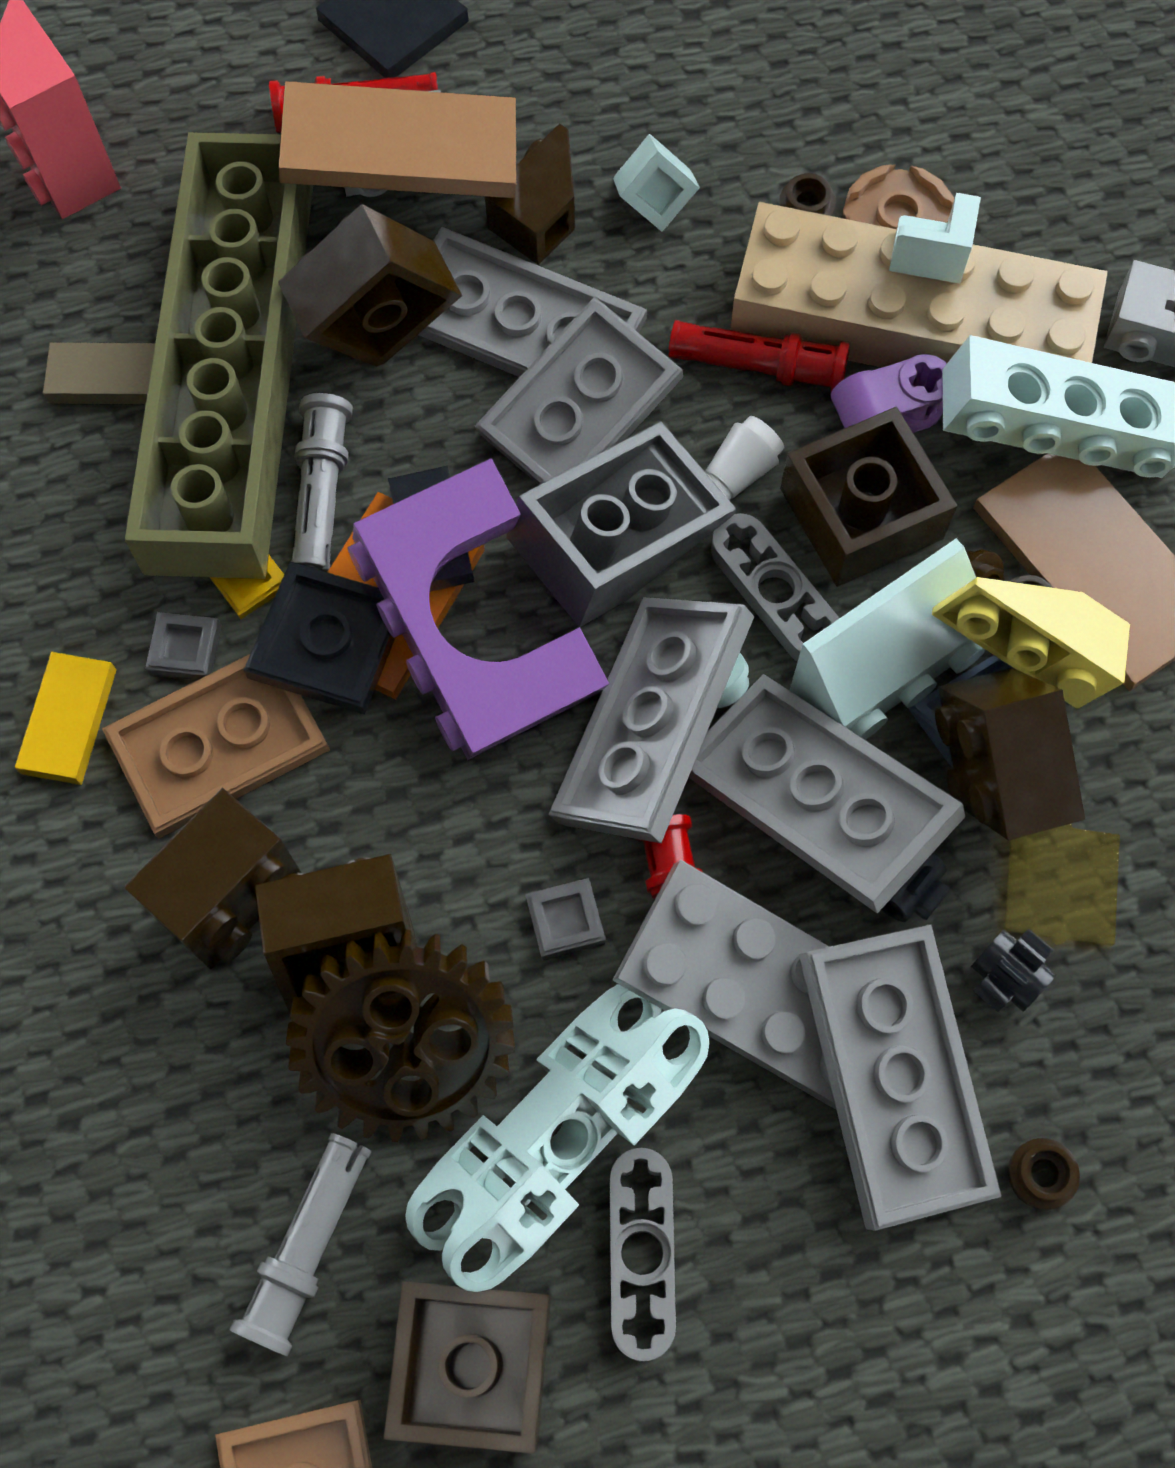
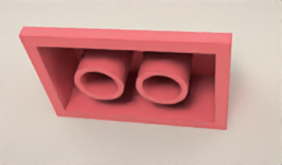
(49, 118)

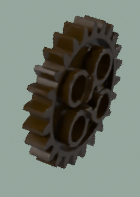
(451, 1064)

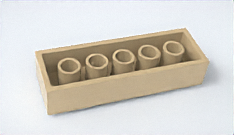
(836, 286)

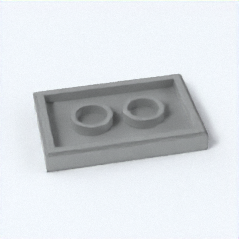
(579, 395)

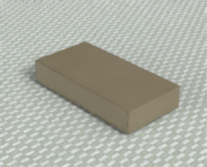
(98, 373)

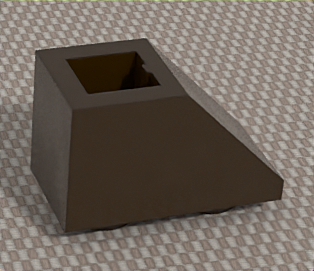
(543, 199)

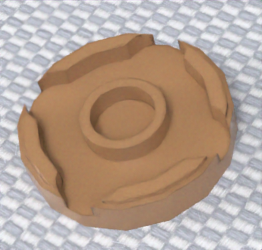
(877, 188)

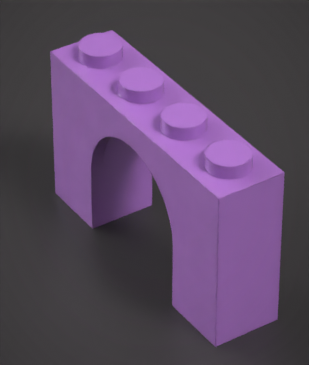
(478, 698)

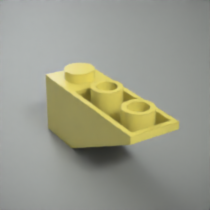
(1043, 633)

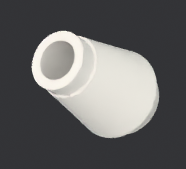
(744, 456)

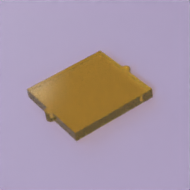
(1064, 885)

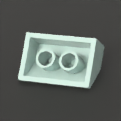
(888, 647)

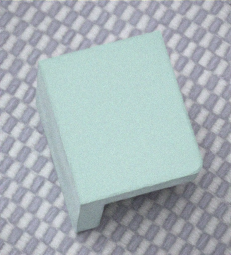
(655, 183)
(936, 247)

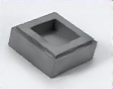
(183, 646)
(565, 919)

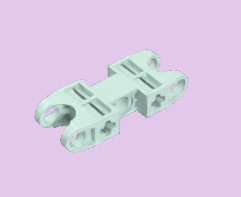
(593, 1108)

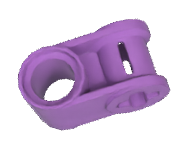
(892, 386)

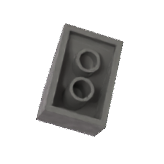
(617, 521)

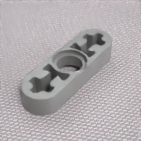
(763, 545)
(624, 1199)

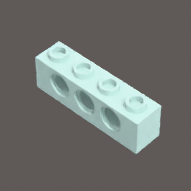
(1060, 407)

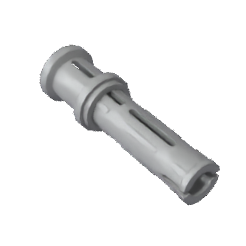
(320, 460)
(289, 1276)

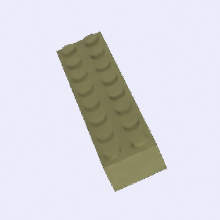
(220, 365)

